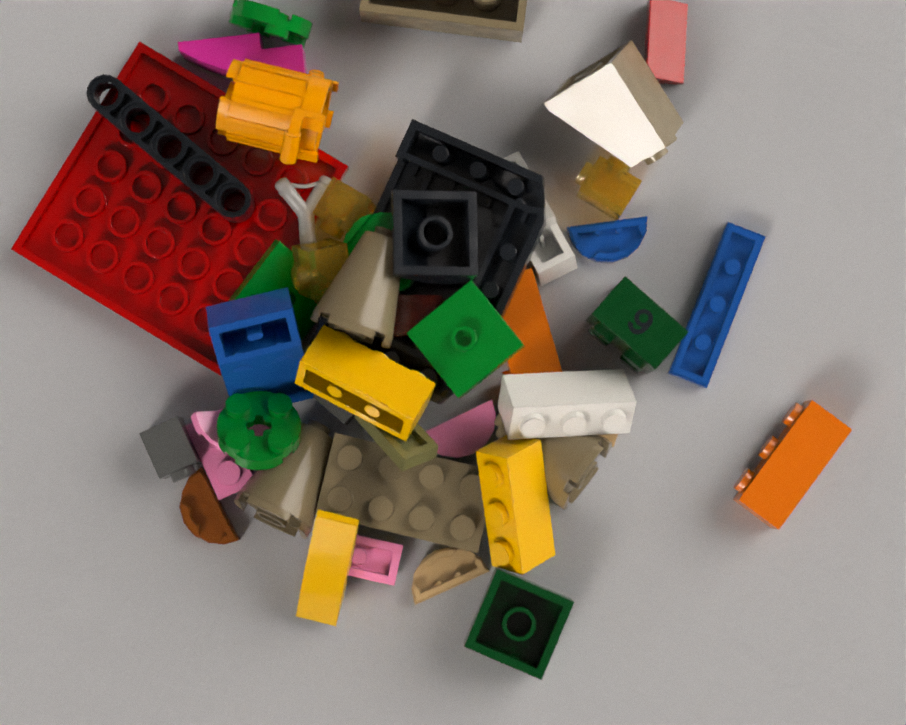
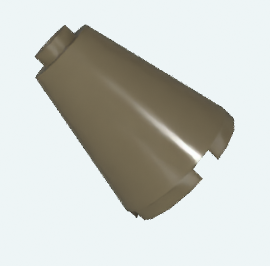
(364, 291)
(567, 463)
(290, 492)

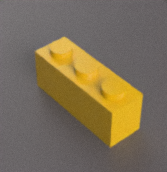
(364, 382)
(515, 503)

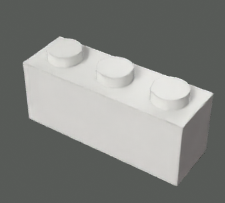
(566, 404)

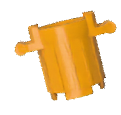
(276, 109)

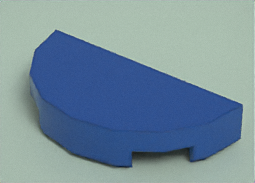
(608, 240)

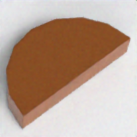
(204, 512)

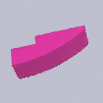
(218, 53)

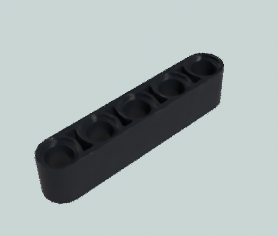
(157, 135)

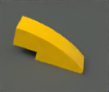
(327, 567)

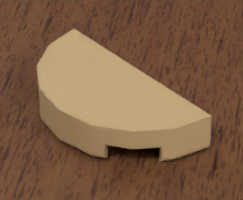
(445, 570)

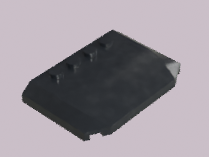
(508, 224)

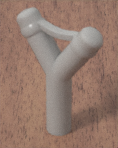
(300, 207)

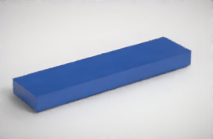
(716, 304)

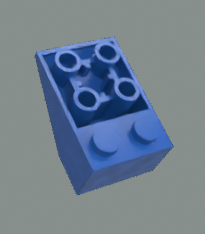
(258, 344)

